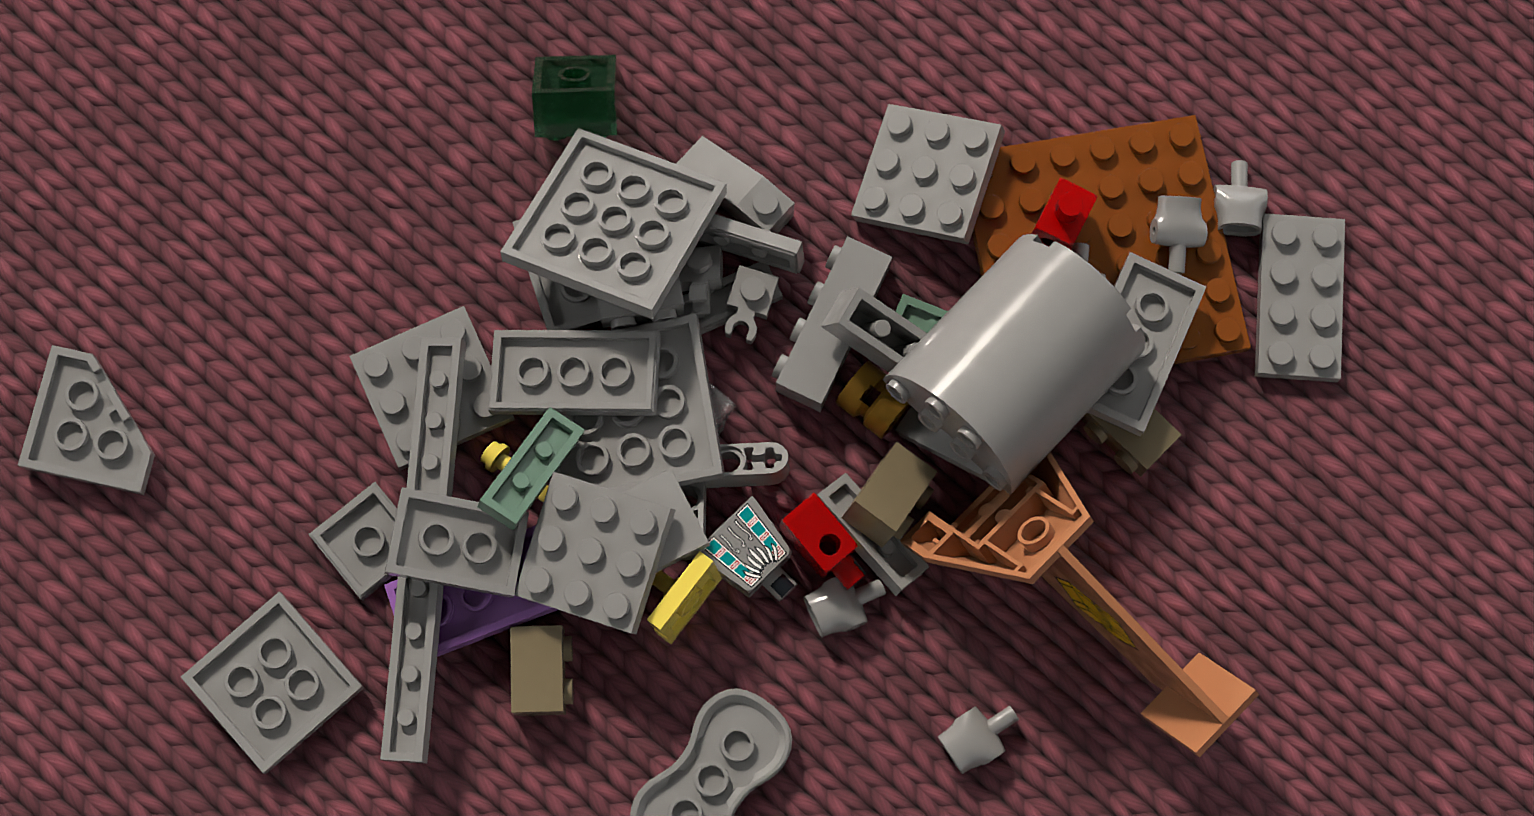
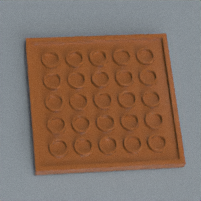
(1127, 173)

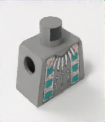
(751, 552)

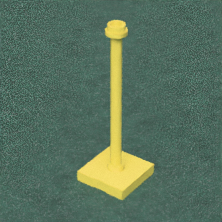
(681, 596)

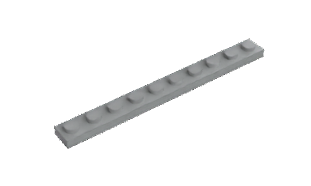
(420, 602)

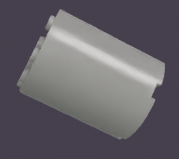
(1019, 359)

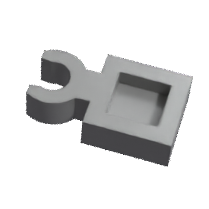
(751, 297)

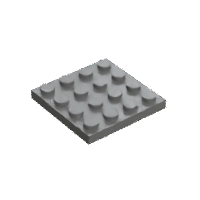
(614, 223)
(681, 436)

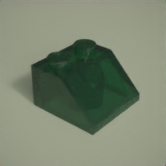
(575, 95)

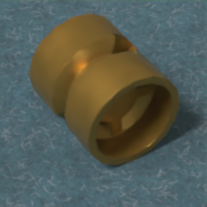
(885, 409)

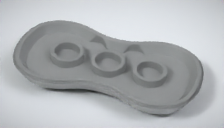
(731, 751)

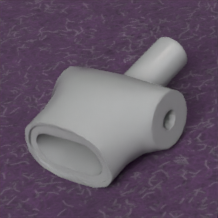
(1240, 206)
(1178, 226)
(840, 609)
(975, 739)

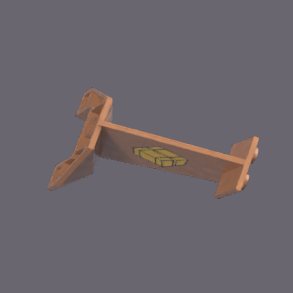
(1030, 538)

